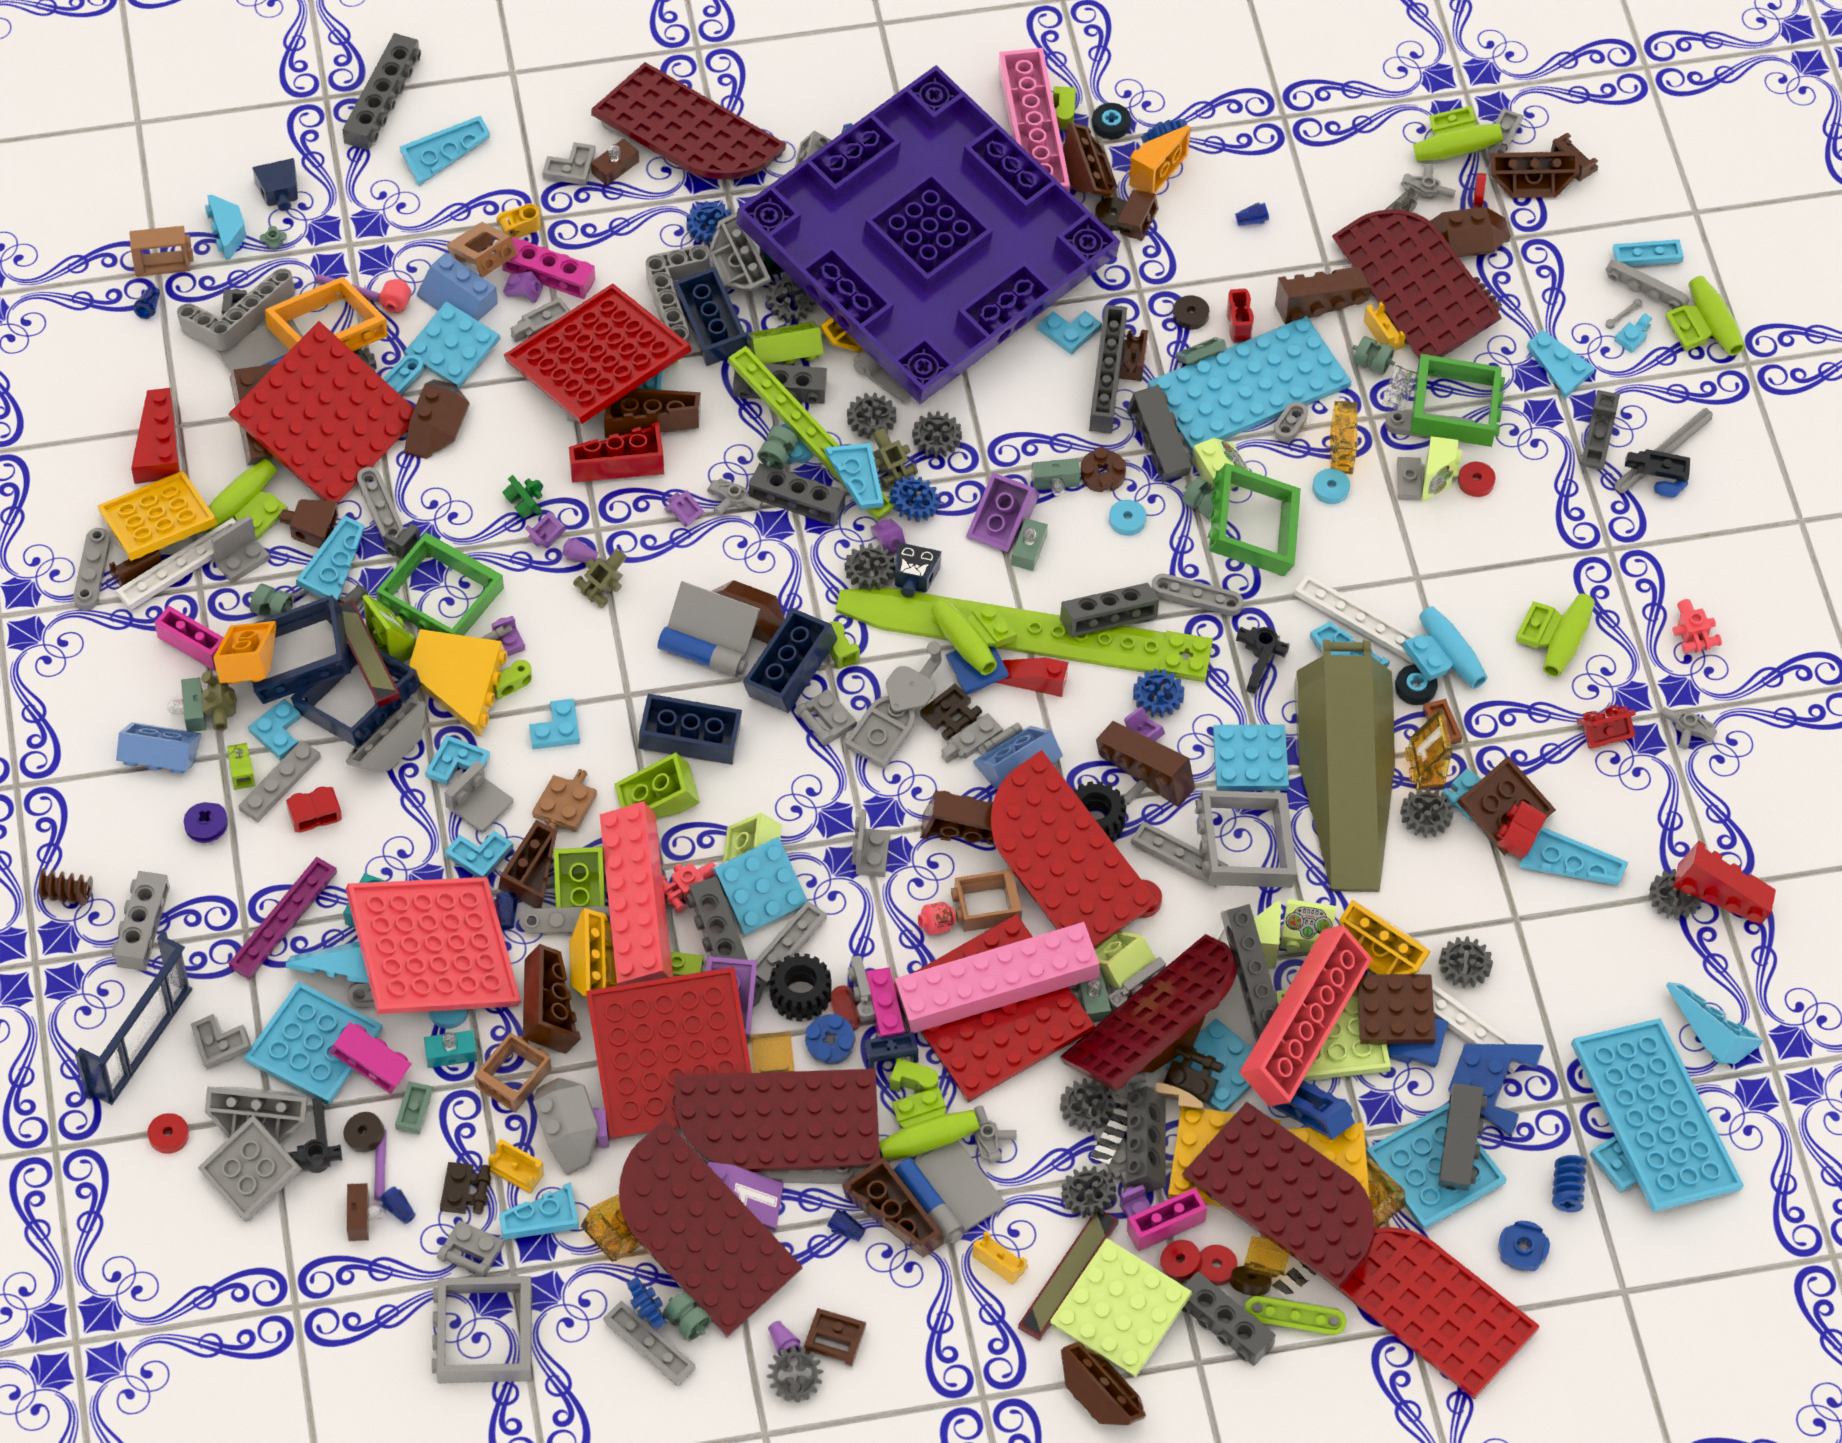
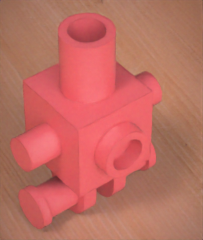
(1695, 628)
(681, 880)

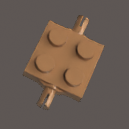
(565, 802)

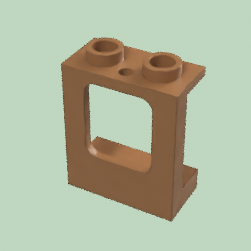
(476, 239)

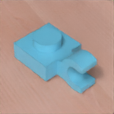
(1633, 336)

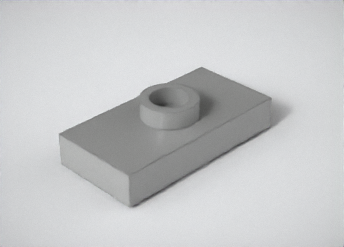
(1409, 478)

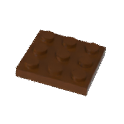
(1496, 793)
(1396, 1009)

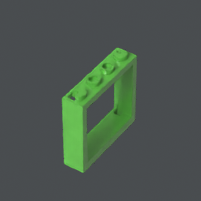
(1453, 428)
(1221, 544)
(452, 558)

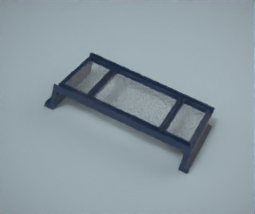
(109, 1074)

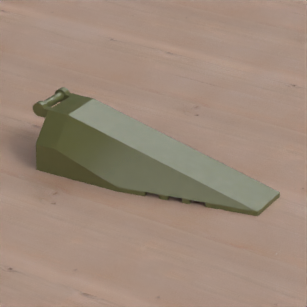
(1347, 760)

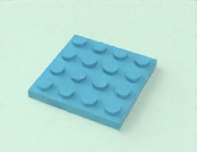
(299, 1040)
(1414, 1162)

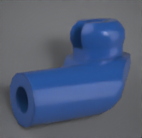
(1669, 489)

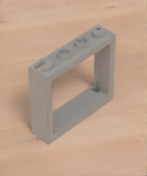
(1246, 876)
(483, 1372)

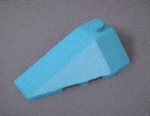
(335, 961)
(1718, 1035)

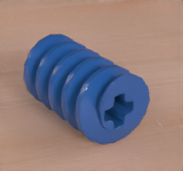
(1568, 1183)

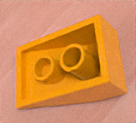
(1158, 160)
(246, 652)

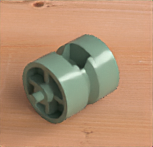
(1373, 355)
(777, 447)
(1199, 496)
(269, 602)
(690, 1319)

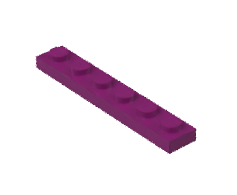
(282, 918)

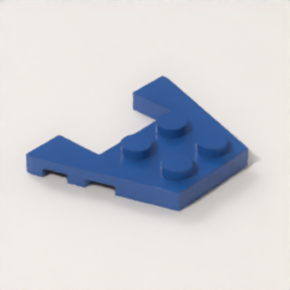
(1487, 1068)

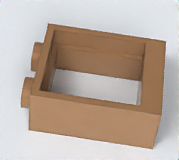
(165, 261)
(983, 882)
(499, 1091)

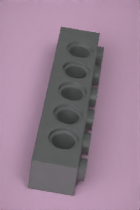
(381, 91)
(1108, 369)
(1251, 966)

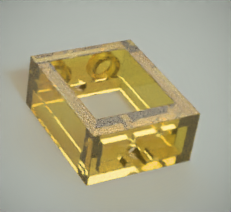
(1343, 436)

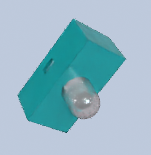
(450, 1048)

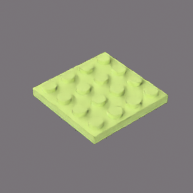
(1342, 1051)
(1121, 1307)

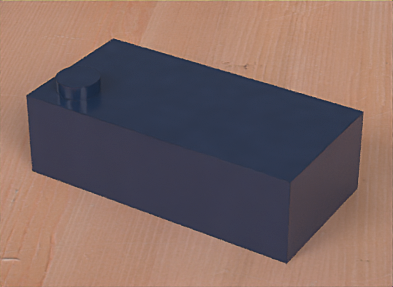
(710, 315)
(790, 660)
(690, 729)

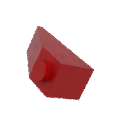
(1037, 675)

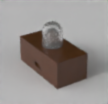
(615, 162)
(360, 1211)

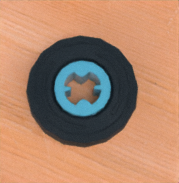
(1112, 111)
(1412, 694)

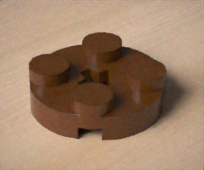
(1103, 459)

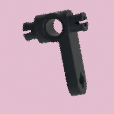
(1265, 652)
(318, 1145)

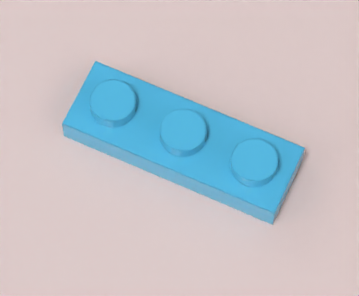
(1649, 252)

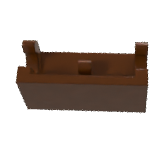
(1586, 166)
(1138, 214)
(1133, 356)
(129, 569)

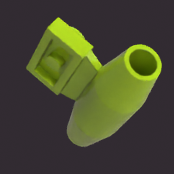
(1456, 135)
(1707, 318)
(246, 498)
(974, 633)
(1559, 633)
(925, 1125)

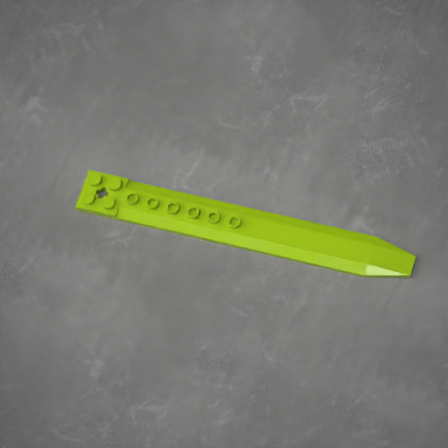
(1038, 633)

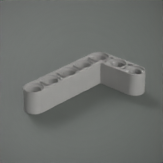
(668, 267)
(241, 318)

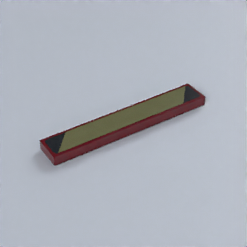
(368, 656)
(1067, 1273)

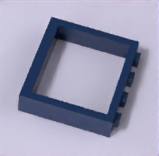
(315, 672)
(375, 717)

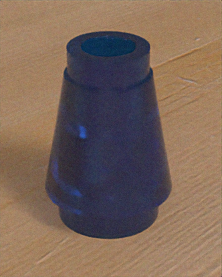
(1253, 214)
(147, 303)
(506, 909)
(398, 1205)
(846, 1225)

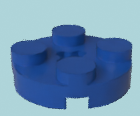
(817, 1033)
(1523, 1259)

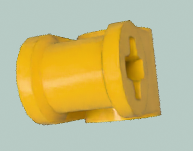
(520, 220)

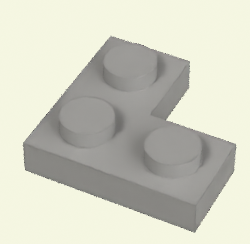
(571, 170)
(218, 1046)

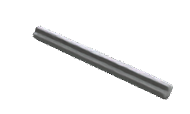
(1667, 446)

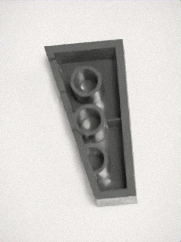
(1160, 433)
(1461, 1136)

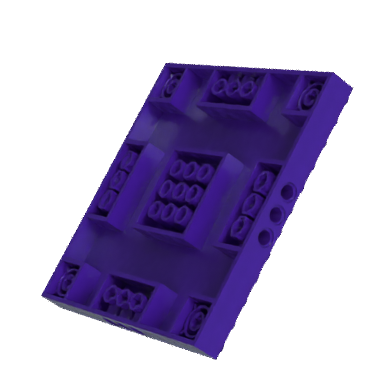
(927, 233)

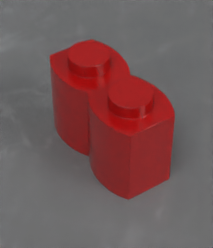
(1239, 315)
(313, 809)
(1521, 829)

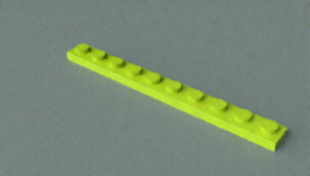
(792, 414)

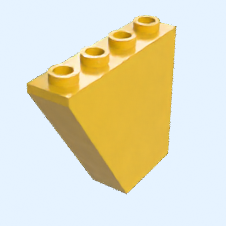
(459, 674)

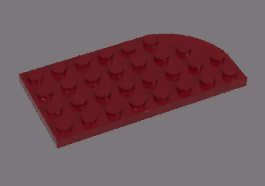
(686, 126)
(1417, 280)
(1155, 1014)
(781, 1119)
(1287, 1194)
(700, 1230)

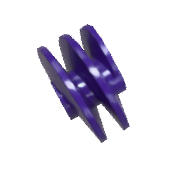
(205, 822)

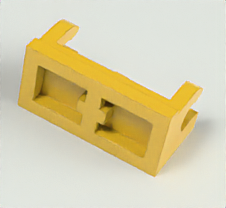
(1383, 328)
(516, 1166)
(999, 1259)

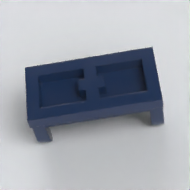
(891, 1048)

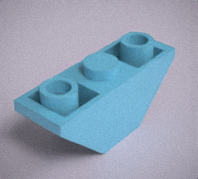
(226, 224)

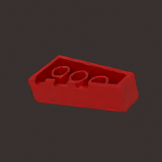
(156, 442)
(618, 456)
(1723, 884)

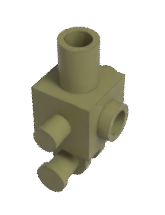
(891, 458)
(601, 577)
(218, 701)

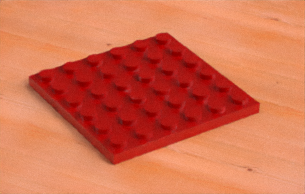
(597, 353)
(324, 414)
(659, 1032)
(1009, 1039)

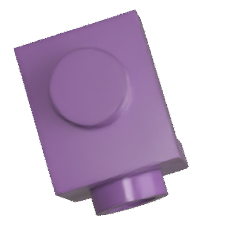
(523, 284)
(546, 531)
(889, 534)
(1141, 724)

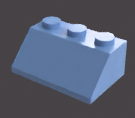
(459, 286)
(157, 747)
(1013, 752)

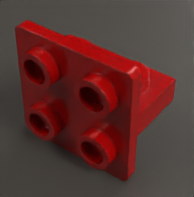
(1607, 726)

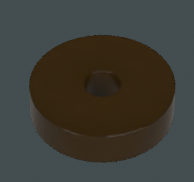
(1107, 206)
(1191, 320)
(368, 1140)
(1249, 1283)

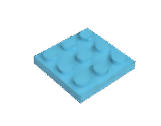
(453, 344)
(1250, 758)
(760, 885)
(1232, 1052)

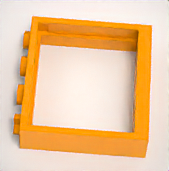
(353, 337)

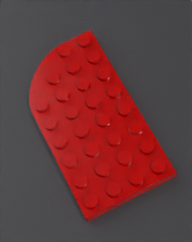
(1064, 853)
(1438, 1308)

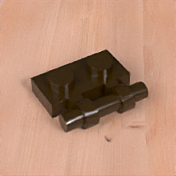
(945, 707)
(1191, 1080)
(457, 1187)

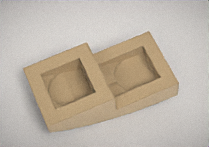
(1184, 1098)

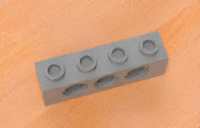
(137, 954)

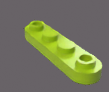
(1296, 1314)

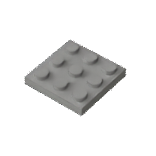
(249, 1168)

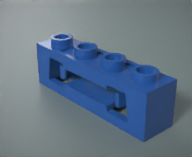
(1316, 1106)

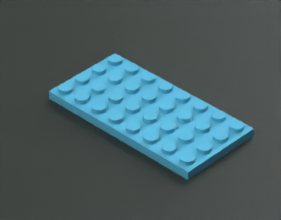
(1251, 382)
(1656, 1115)

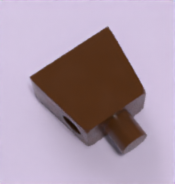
(311, 521)

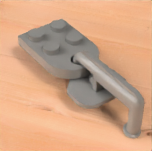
(882, 731)

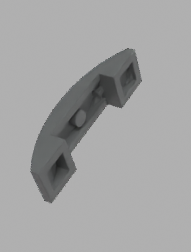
(1600, 430)

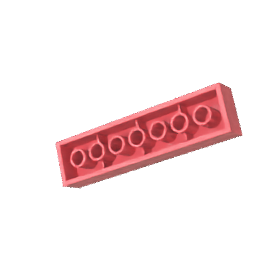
(636, 894)
(1305, 1016)

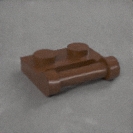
(836, 1329)

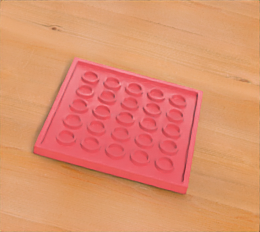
(432, 945)

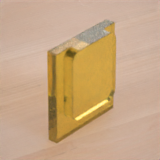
(772, 1052)
(1266, 1258)

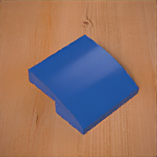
(969, 677)
(1422, 1053)

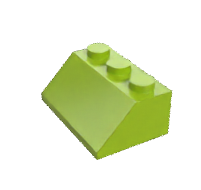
(787, 343)

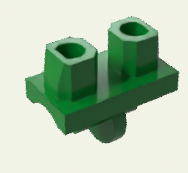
(516, 490)

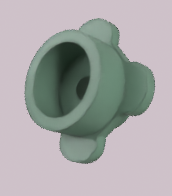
(273, 238)

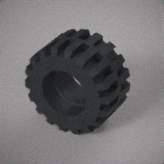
(1108, 801)
(800, 970)

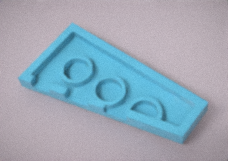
(437, 151)
(331, 564)
(1570, 858)

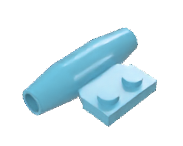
(1443, 650)

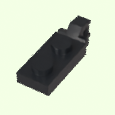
(1659, 464)

